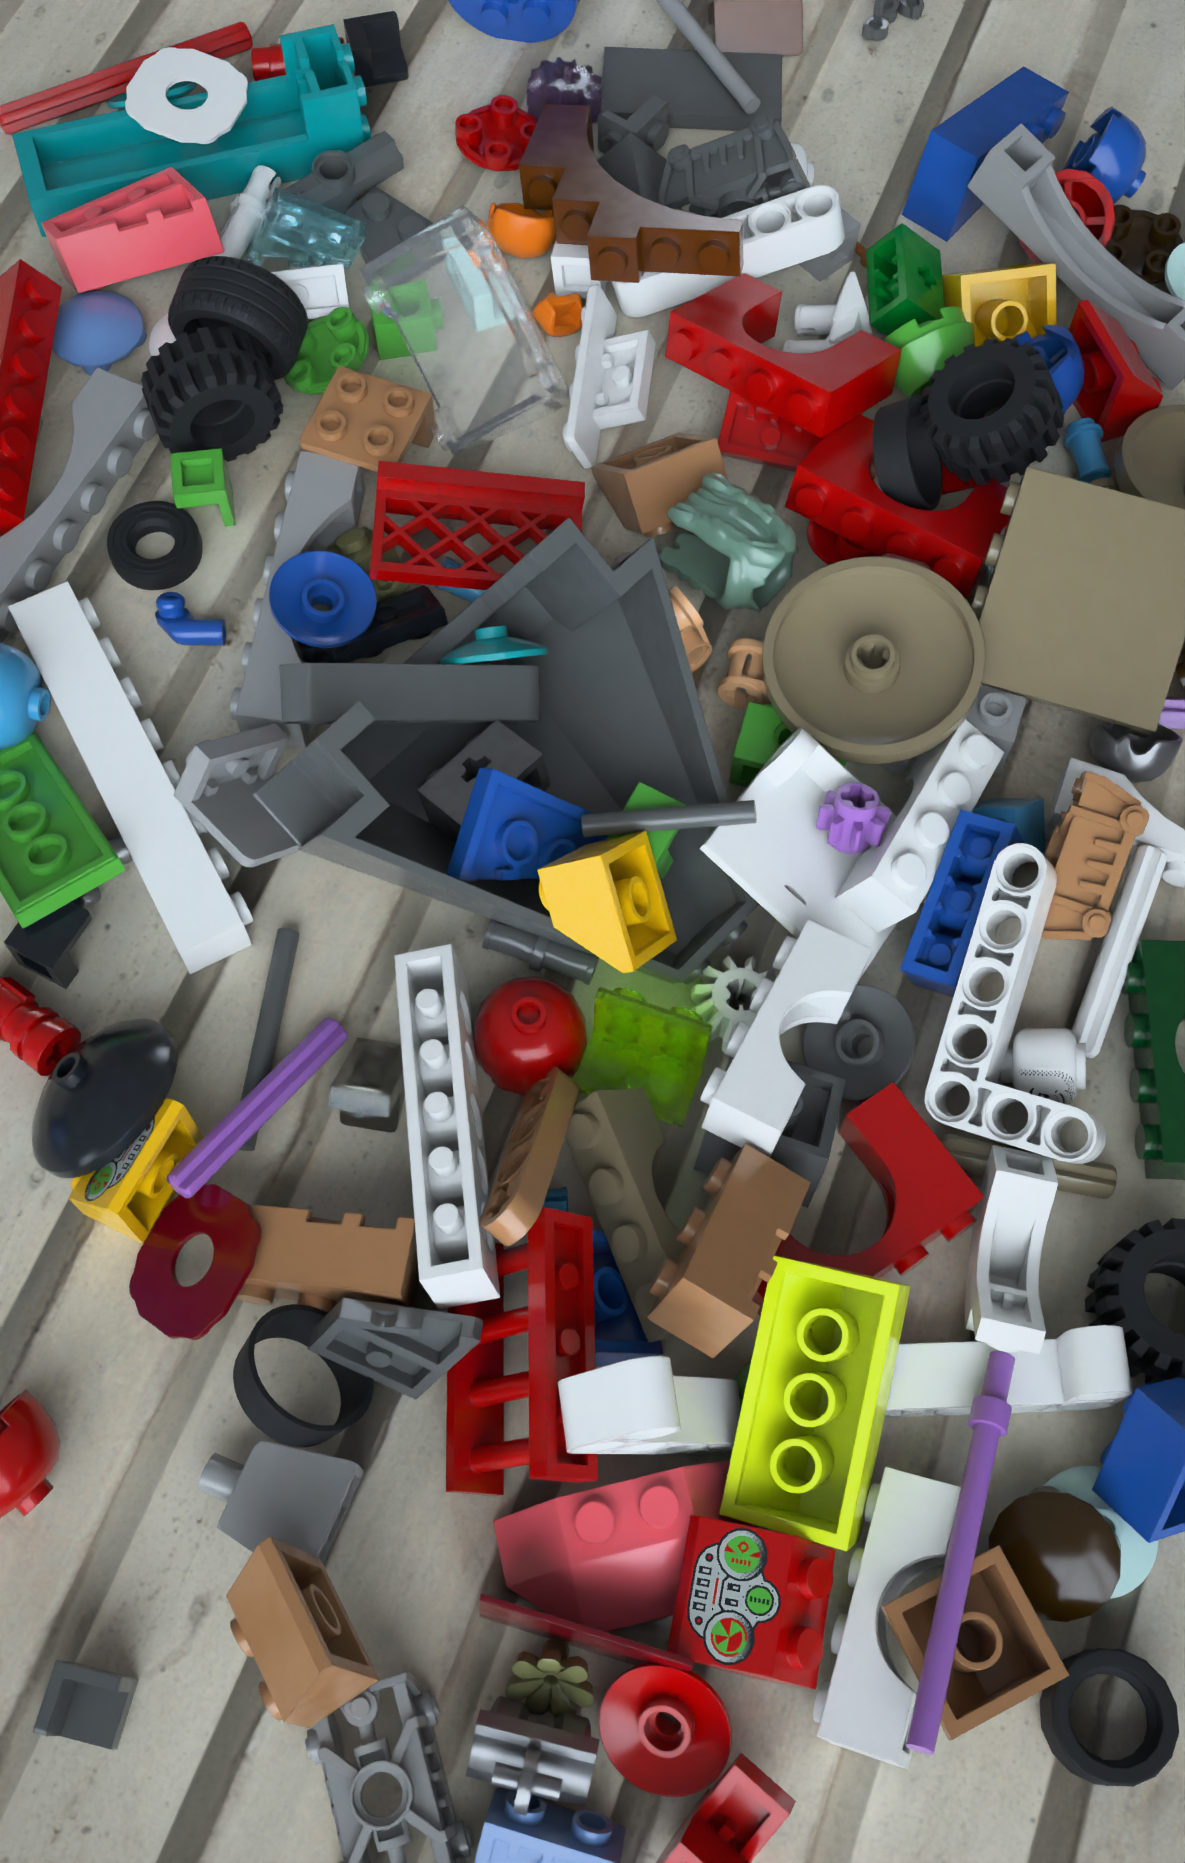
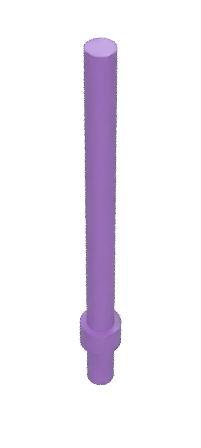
(989, 1421)

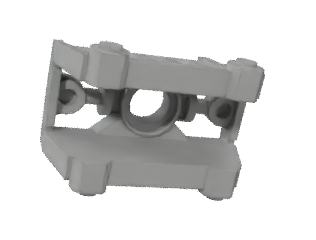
(414, 1763)

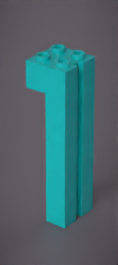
(281, 128)

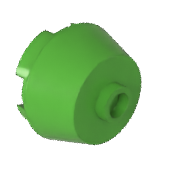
(928, 346)

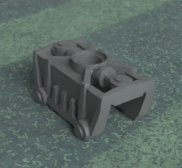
(733, 171)

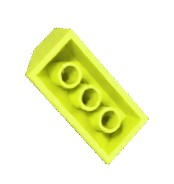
(815, 1402)

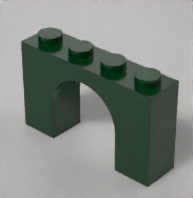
(1157, 1082)

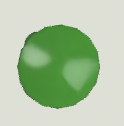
(328, 343)

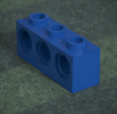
(954, 901)

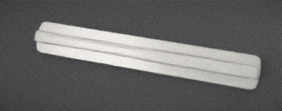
(1118, 948)

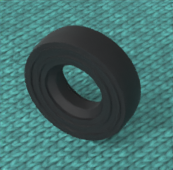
(147, 519)

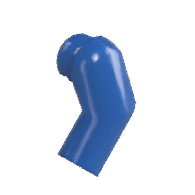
(184, 627)

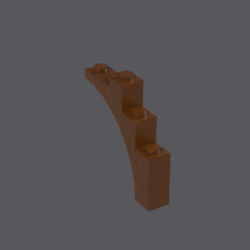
(619, 226)

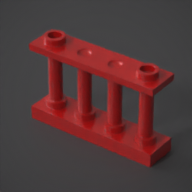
(559, 1346)

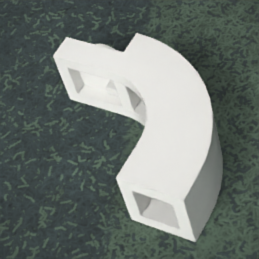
(1007, 1249)

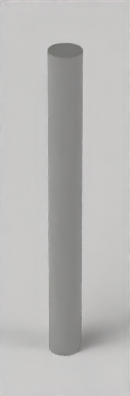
(711, 55)

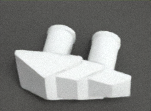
(834, 320)

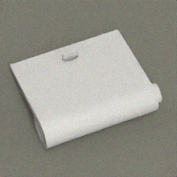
(783, 855)

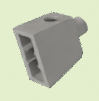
(283, 1495)

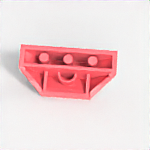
(610, 1550)

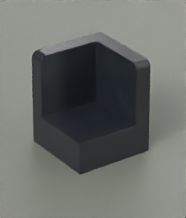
(376, 48)
(46, 943)

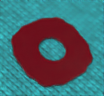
(195, 1308)

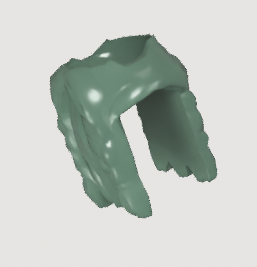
(736, 547)

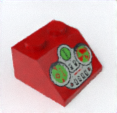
(752, 1602)

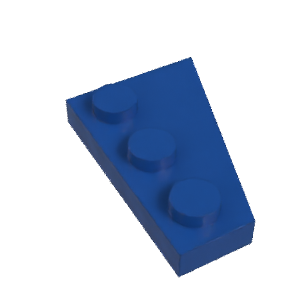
(514, 830)

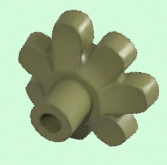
(550, 1680)

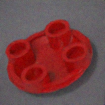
(495, 134)

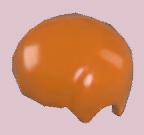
(521, 230)

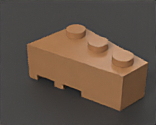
(727, 1251)
(331, 1259)

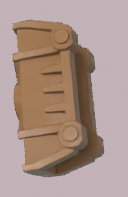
(1090, 856)

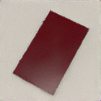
(578, 1635)

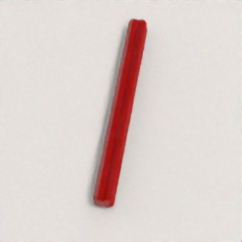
(110, 81)

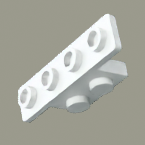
(609, 378)

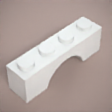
(896, 875)
(760, 1088)
(867, 1700)

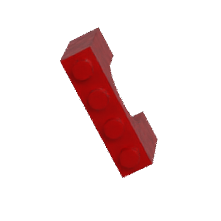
(818, 391)
(839, 493)
(920, 1184)

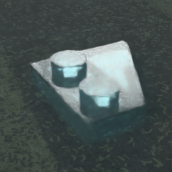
(305, 233)

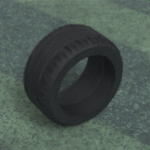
(245, 299)

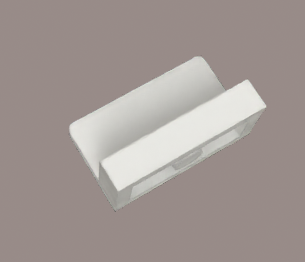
(317, 287)

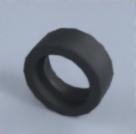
(1160, 1715)

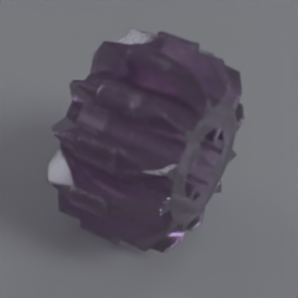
(563, 84)

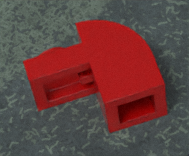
(731, 1818)

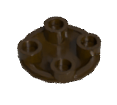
(1144, 241)
(1059, 1553)

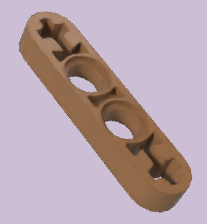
(530, 1158)

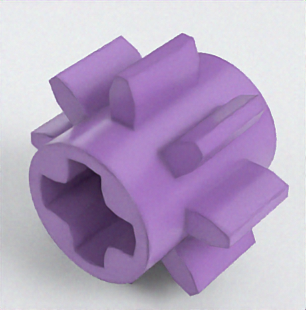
(853, 818)

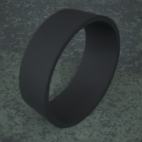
(905, 456)
(295, 1323)

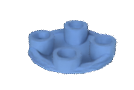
(97, 330)

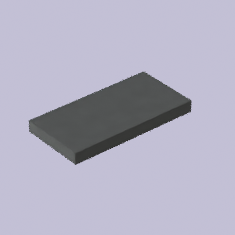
(690, 86)

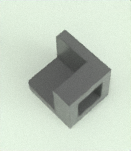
(85, 1704)

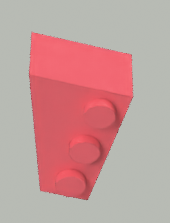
(133, 232)

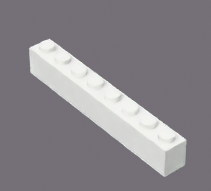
(131, 779)

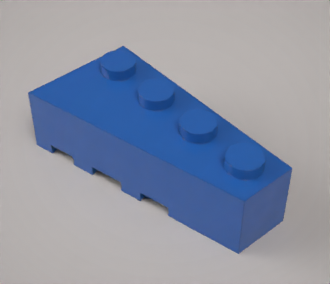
(960, 144)

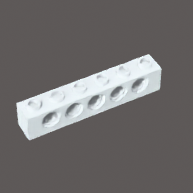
(444, 1129)

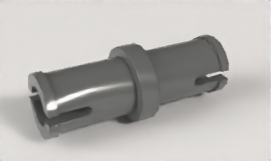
(539, 951)

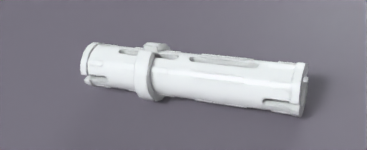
(247, 212)

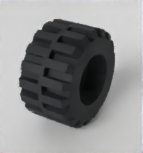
(978, 383)
(212, 393)
(1121, 1298)

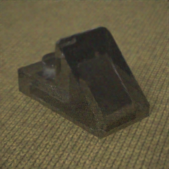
(370, 1086)

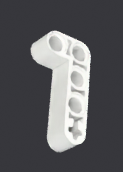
(1072, 1373)
(648, 1410)

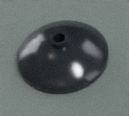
(103, 1097)

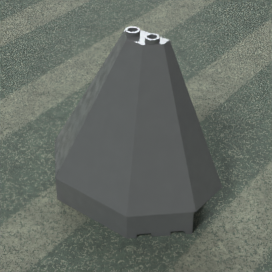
(612, 716)

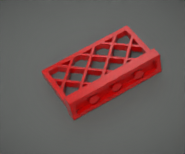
(466, 496)

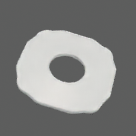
(203, 125)

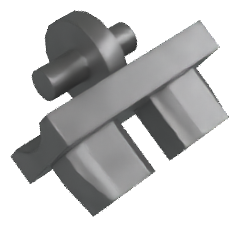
(533, 1756)

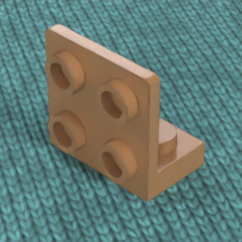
(368, 420)

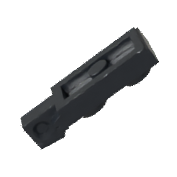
(396, 620)

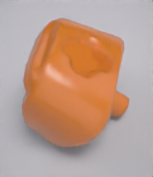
(559, 314)

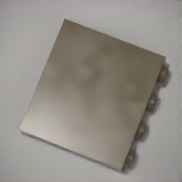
(1085, 600)

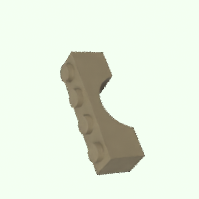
(614, 1148)

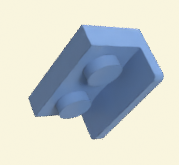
(547, 1834)

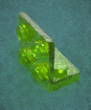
(645, 1049)

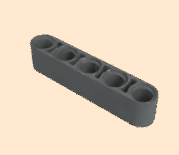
(410, 692)

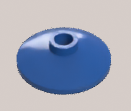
(325, 580)

